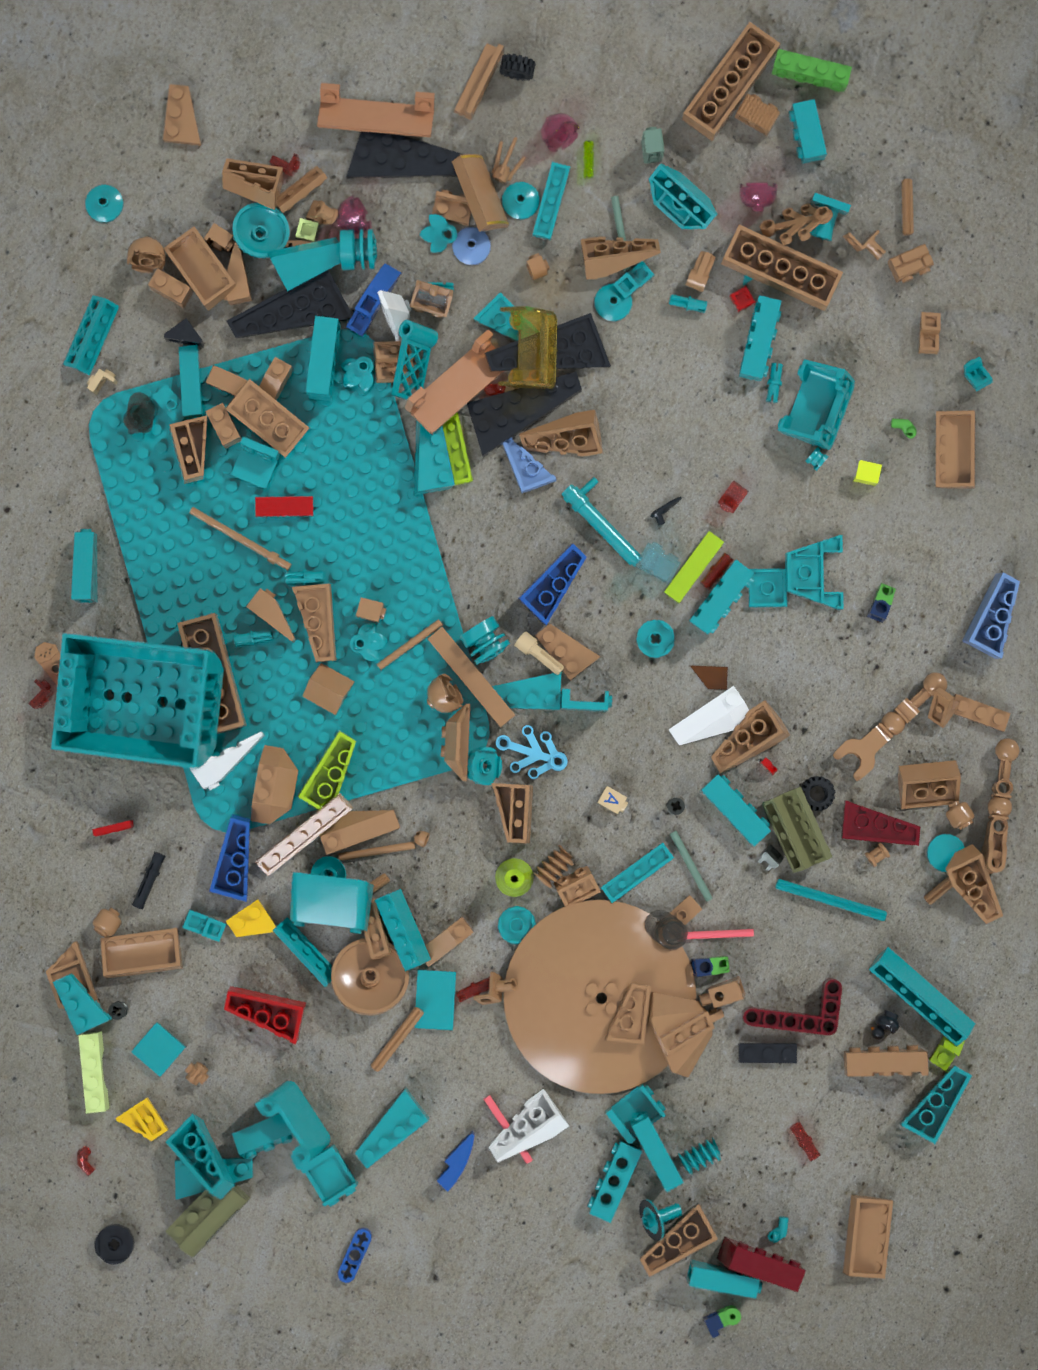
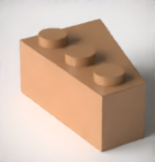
(515, 810)

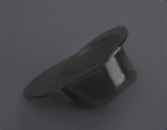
(139, 414)
(666, 929)

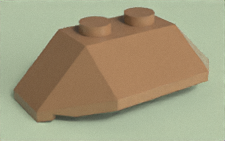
(457, 742)
(273, 785)

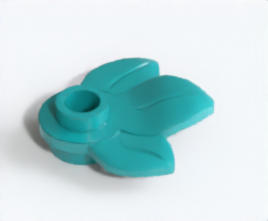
(436, 233)
(356, 375)
(371, 642)

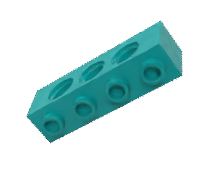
(607, 1210)

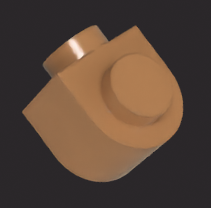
(537, 266)

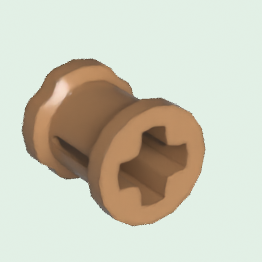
(871, 855)

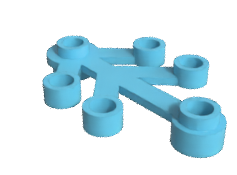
(535, 753)

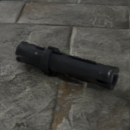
(146, 885)

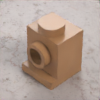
(220, 238)

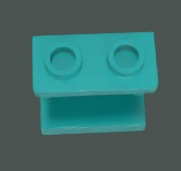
(603, 706)
(636, 1101)
(330, 1176)

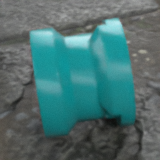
(816, 458)

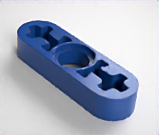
(353, 1271)

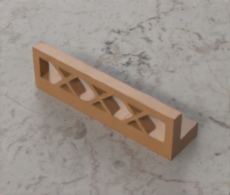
(479, 81)

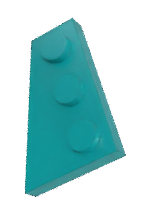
(497, 320)

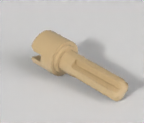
(529, 645)

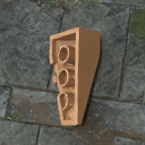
(755, 734)
(357, 828)
(972, 881)

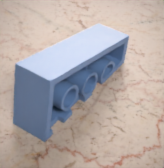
(993, 617)

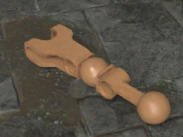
(891, 724)
(1000, 808)

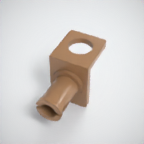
(870, 244)
(496, 987)

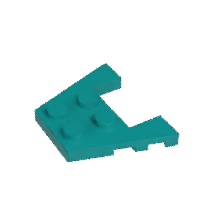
(806, 572)

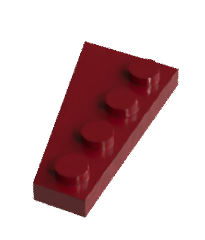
(874, 826)

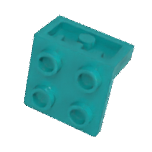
(255, 463)

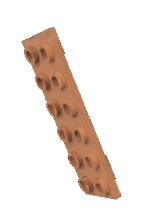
(375, 115)
(454, 387)

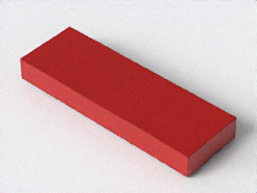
(284, 506)

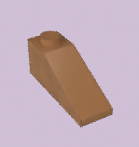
(237, 271)
(276, 377)
(269, 610)
(448, 940)

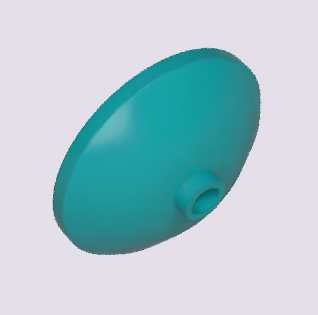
(264, 220)

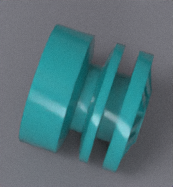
(357, 249)
(485, 640)

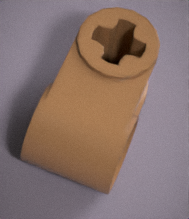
(321, 213)

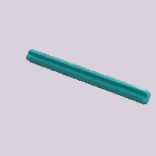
(831, 899)

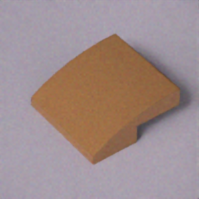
(386, 360)

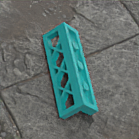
(93, 335)

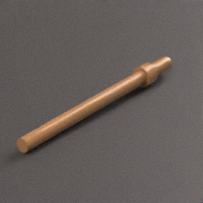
(272, 557)

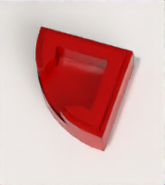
(767, 764)

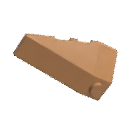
(607, 257)
(569, 434)

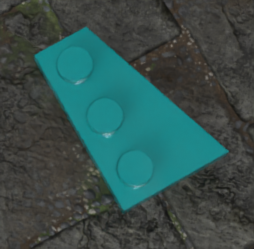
(79, 1005)

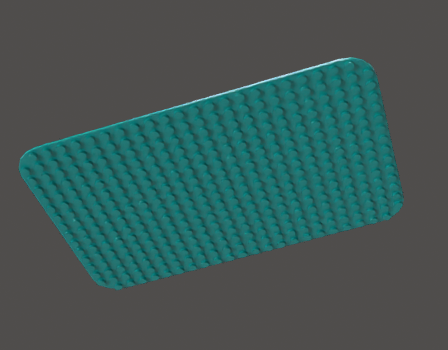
(364, 537)

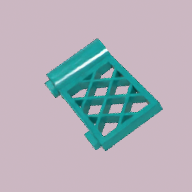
(418, 338)

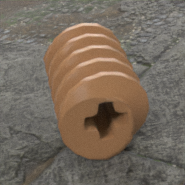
(554, 866)

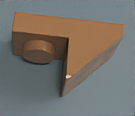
(942, 707)

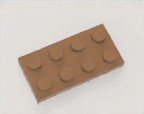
(267, 418)

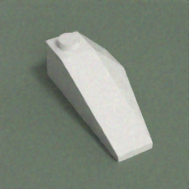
(395, 311)
(712, 719)
(220, 766)
(534, 1125)

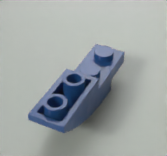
(369, 303)

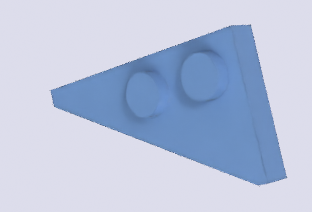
(527, 471)

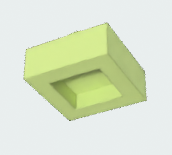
(307, 230)

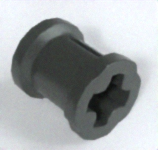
(681, 804)
(111, 1011)

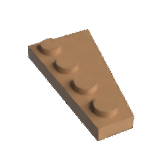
(317, 613)

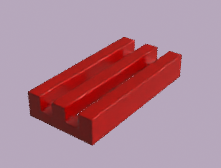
(113, 828)

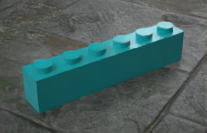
(922, 996)

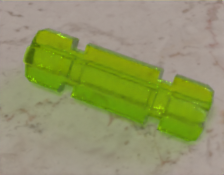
(588, 162)

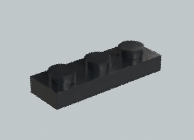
(767, 1052)

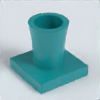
(825, 231)

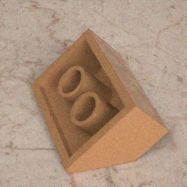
(929, 784)

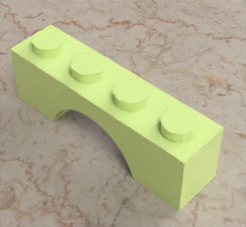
(92, 1072)

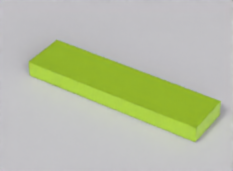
(457, 451)
(694, 567)

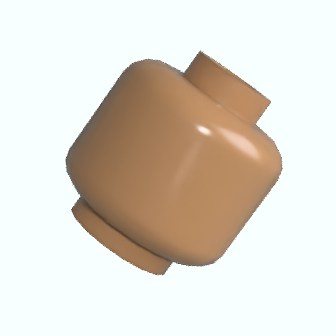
(960, 815)
(107, 922)

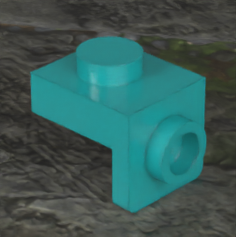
(977, 374)

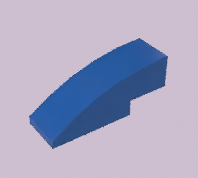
(457, 1161)

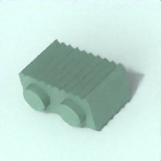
(652, 145)

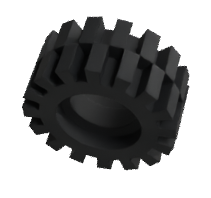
(517, 67)
(828, 790)

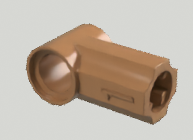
(699, 275)

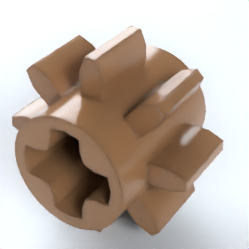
(196, 1073)

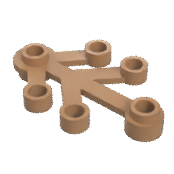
(818, 216)

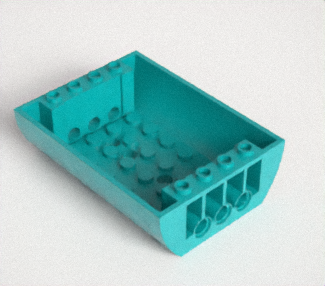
(142, 728)

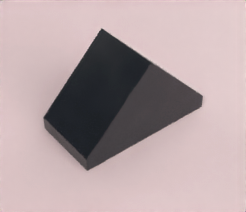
(183, 334)

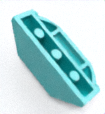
(680, 199)

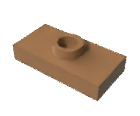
(686, 910)

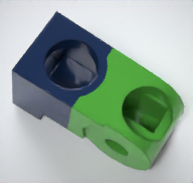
(881, 603)
(710, 966)
(721, 1318)

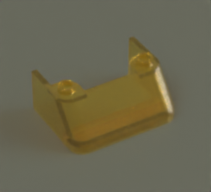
(535, 348)

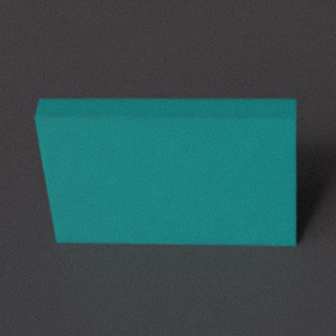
(436, 999)

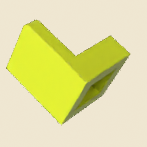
(868, 473)

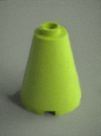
(521, 870)

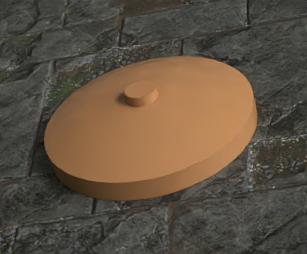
(368, 984)

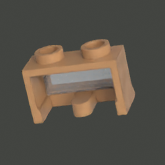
(431, 299)

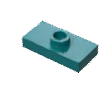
(169, 403)

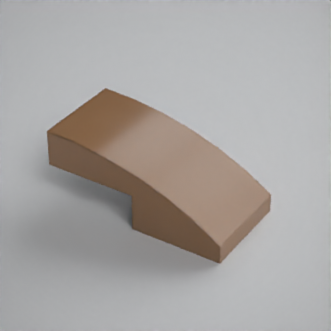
(929, 333)
(225, 380)

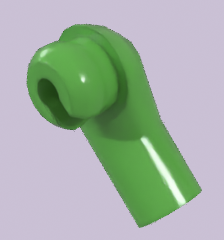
(905, 425)

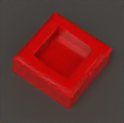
(742, 298)

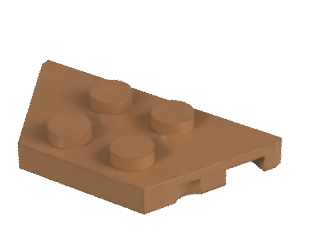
(71, 962)

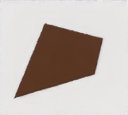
(712, 676)

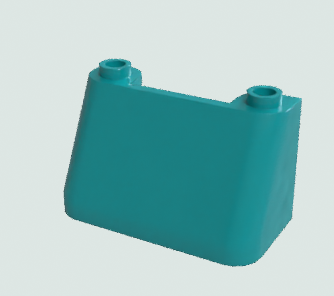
(818, 404)
(330, 901)
(300, 1118)

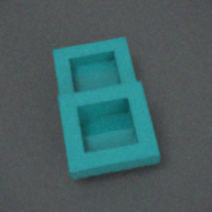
(633, 280)
(204, 925)

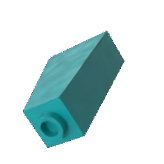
(305, 261)
(85, 567)
(656, 1151)
(722, 1279)

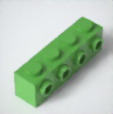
(811, 70)

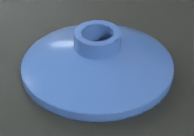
(475, 254)

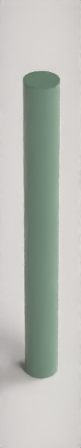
(618, 221)
(691, 866)

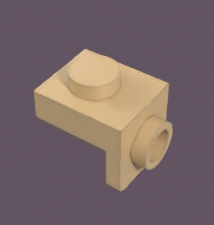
(97, 381)

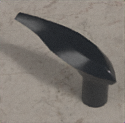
(663, 509)

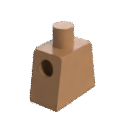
(731, 989)

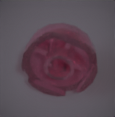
(559, 131)
(758, 195)
(352, 215)

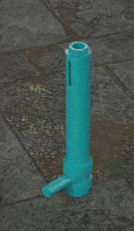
(581, 504)

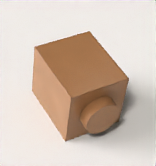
(371, 610)

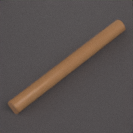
(408, 645)
(376, 851)

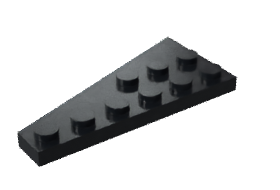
(399, 157)
(293, 308)
(576, 348)
(513, 411)

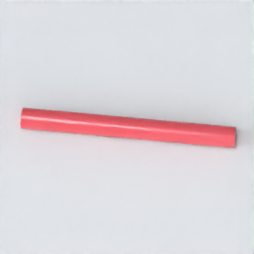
(720, 934)
(504, 1123)

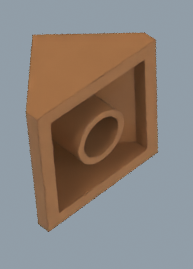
(328, 688)

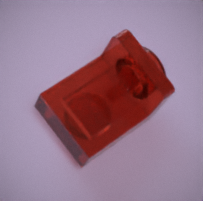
(288, 168)
(732, 497)
(41, 698)

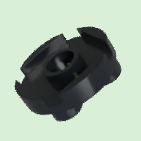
(108, 1253)

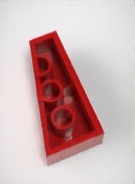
(267, 1011)

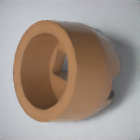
(421, 838)

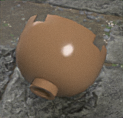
(146, 255)
(443, 695)

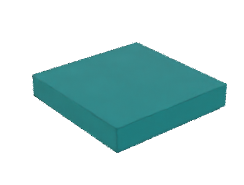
(768, 588)
(158, 1049)

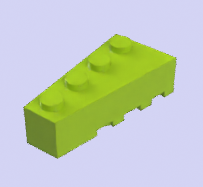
(329, 773)

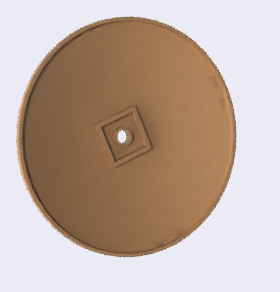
(561, 971)

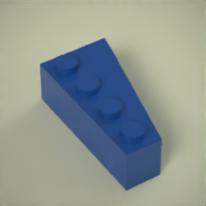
(549, 588)
(233, 863)

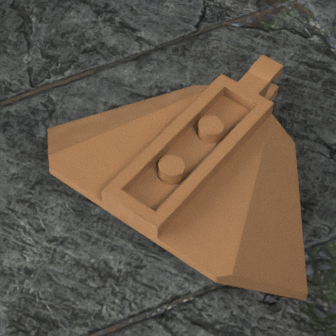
(682, 1029)

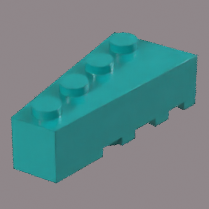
(431, 462)
(721, 597)

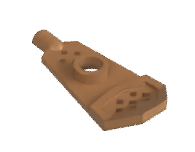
(50, 660)

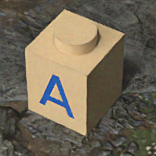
(613, 800)

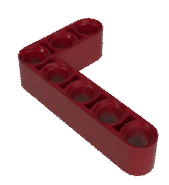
(799, 1018)

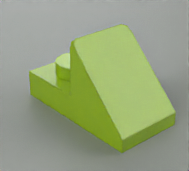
(945, 1053)

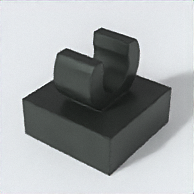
(772, 857)

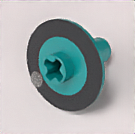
(653, 1219)

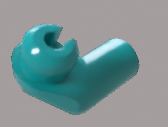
(779, 1232)

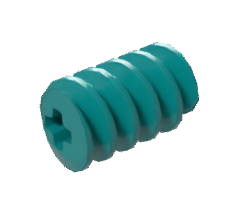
(700, 1156)

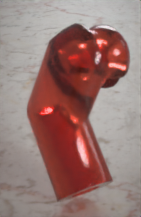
(494, 389)
(82, 1160)

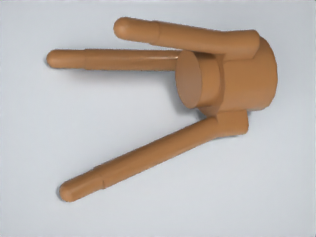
(502, 172)

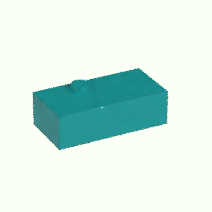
(323, 358)

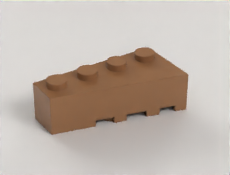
(885, 1061)
(680, 1241)

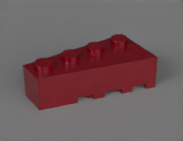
(760, 1264)

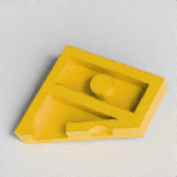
(251, 921)
(144, 1120)

